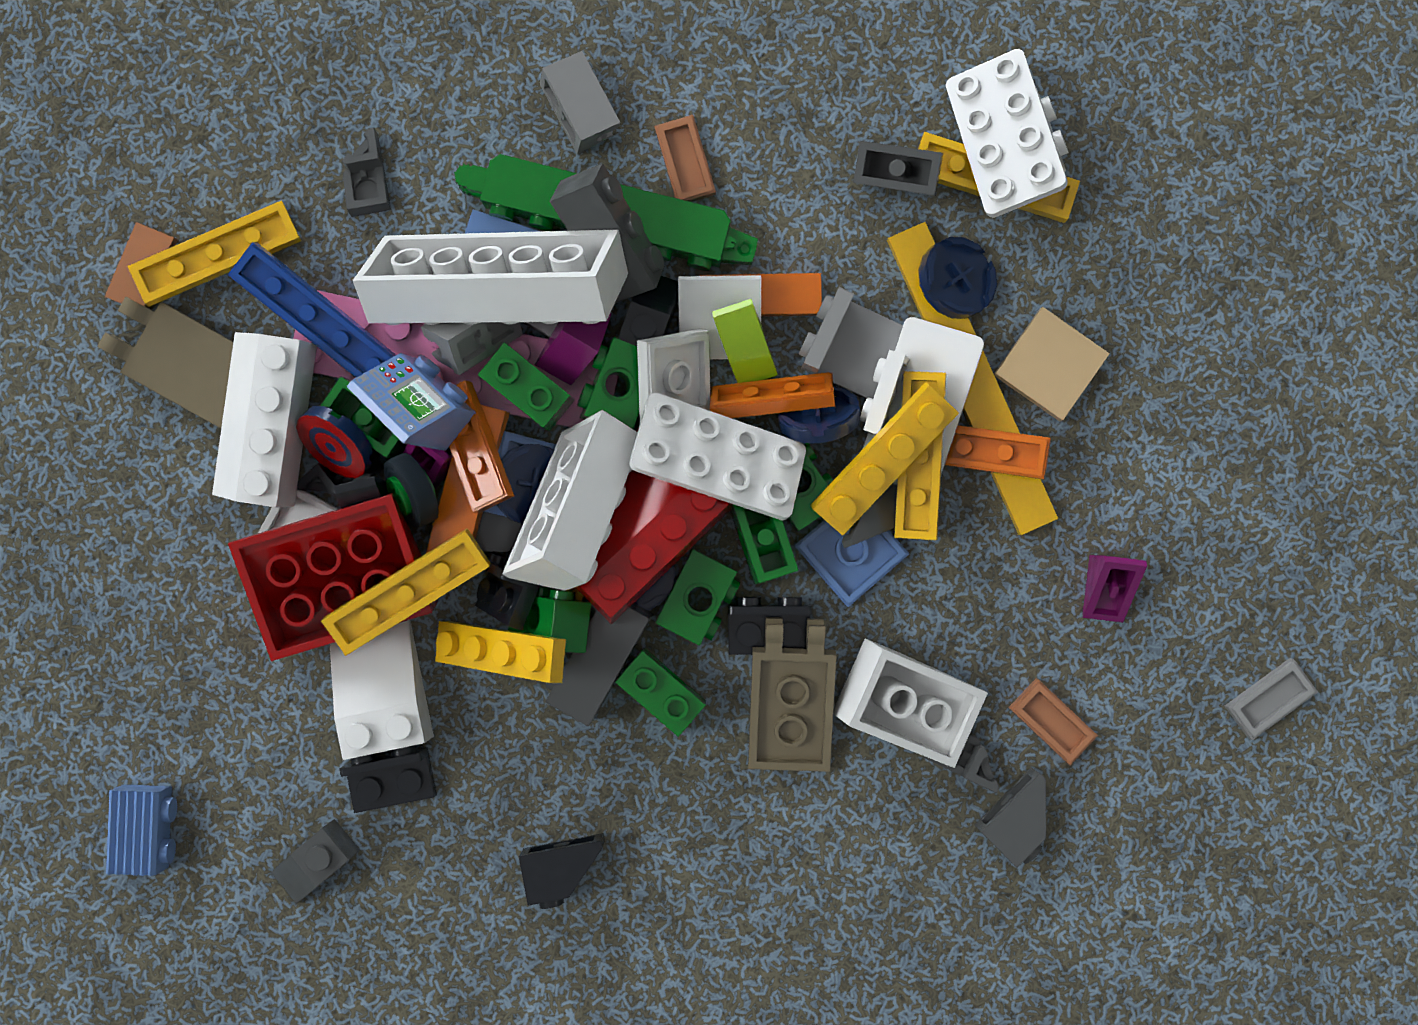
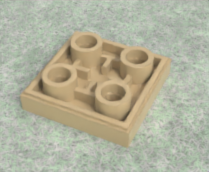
(1051, 364)

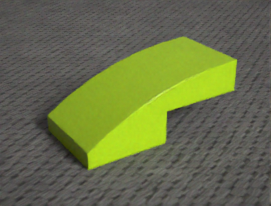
(744, 342)

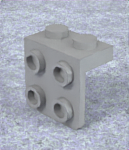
(849, 343)

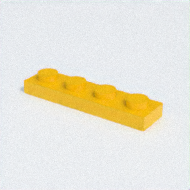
(958, 174)
(212, 253)
(884, 458)
(920, 483)
(406, 592)
(501, 651)

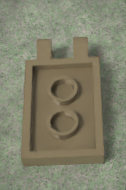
(176, 358)
(792, 701)

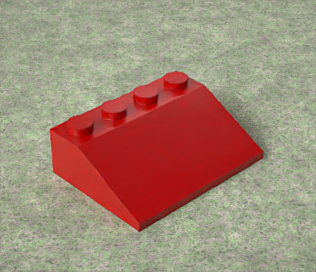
(647, 537)
(318, 565)

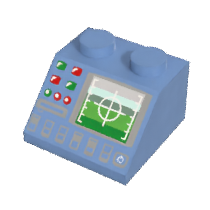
(414, 401)

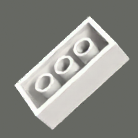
(261, 410)
(574, 504)

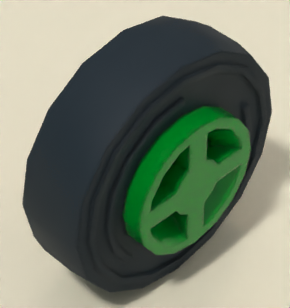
(411, 490)

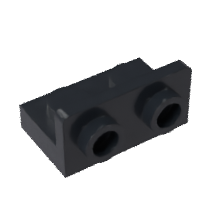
(505, 597)
(748, 623)
(390, 778)

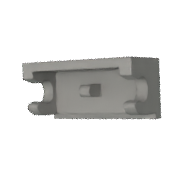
(579, 101)
(467, 345)

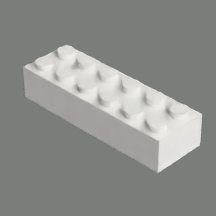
(493, 277)

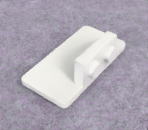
(1008, 133)
(923, 348)
(718, 456)

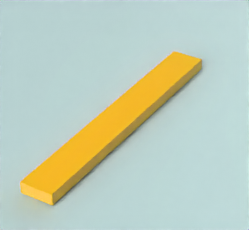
(985, 404)

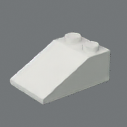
(379, 695)
(909, 703)

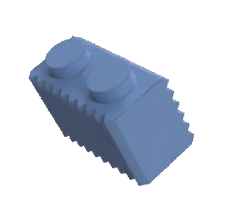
(140, 830)

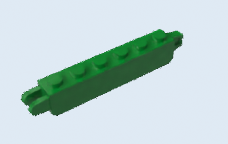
(671, 224)

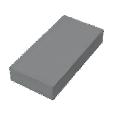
(1271, 699)

